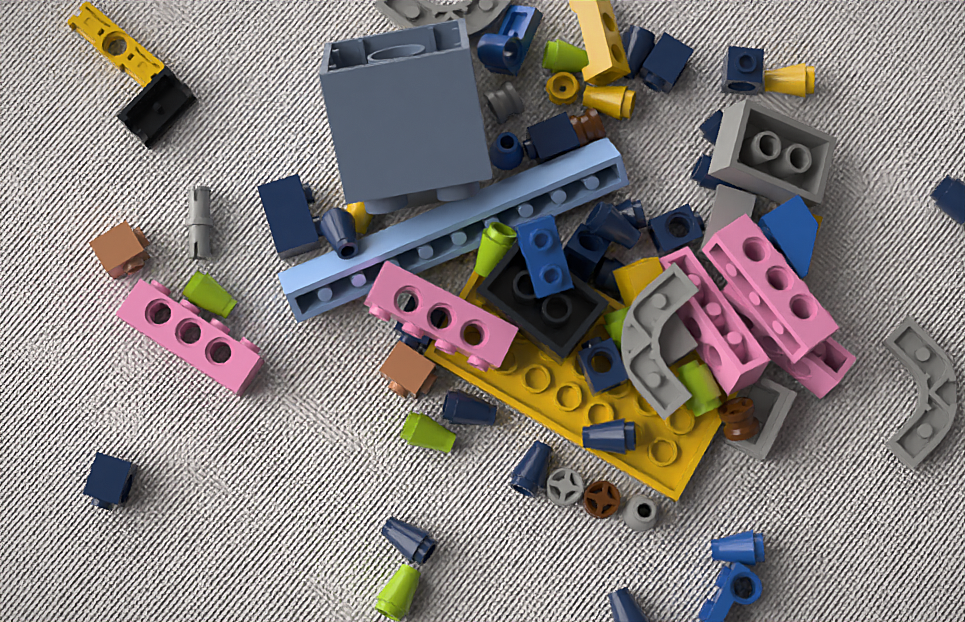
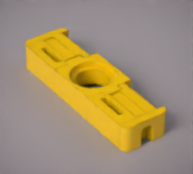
(102, 31)

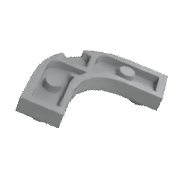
(478, 14)
(641, 340)
(936, 393)

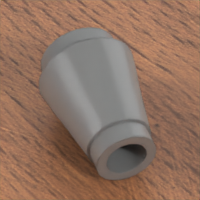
(631, 515)

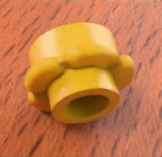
(569, 82)

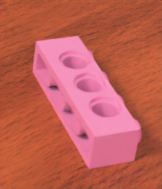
(753, 283)
(140, 312)
(494, 332)
(720, 333)
(816, 371)

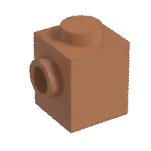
(121, 249)
(408, 372)

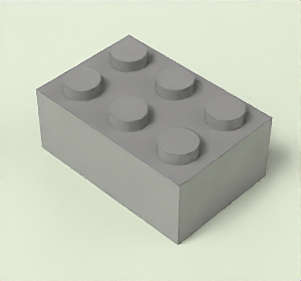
(772, 154)

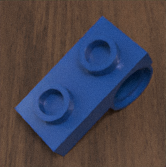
(506, 51)
(544, 256)
(717, 609)

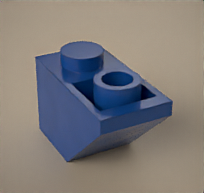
(792, 233)

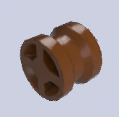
(588, 126)
(739, 419)
(603, 494)

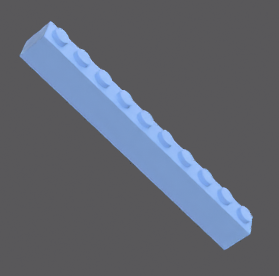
(455, 227)

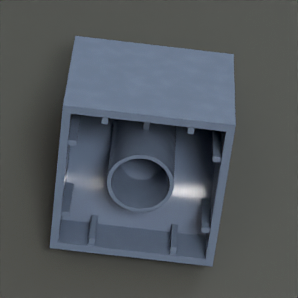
(405, 115)

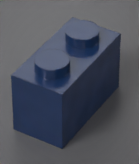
(289, 216)

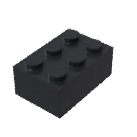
(549, 322)

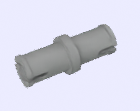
(199, 222)

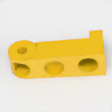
(601, 41)

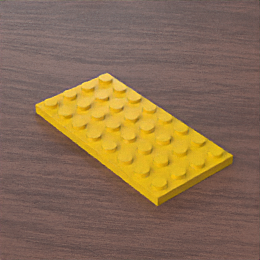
(564, 404)

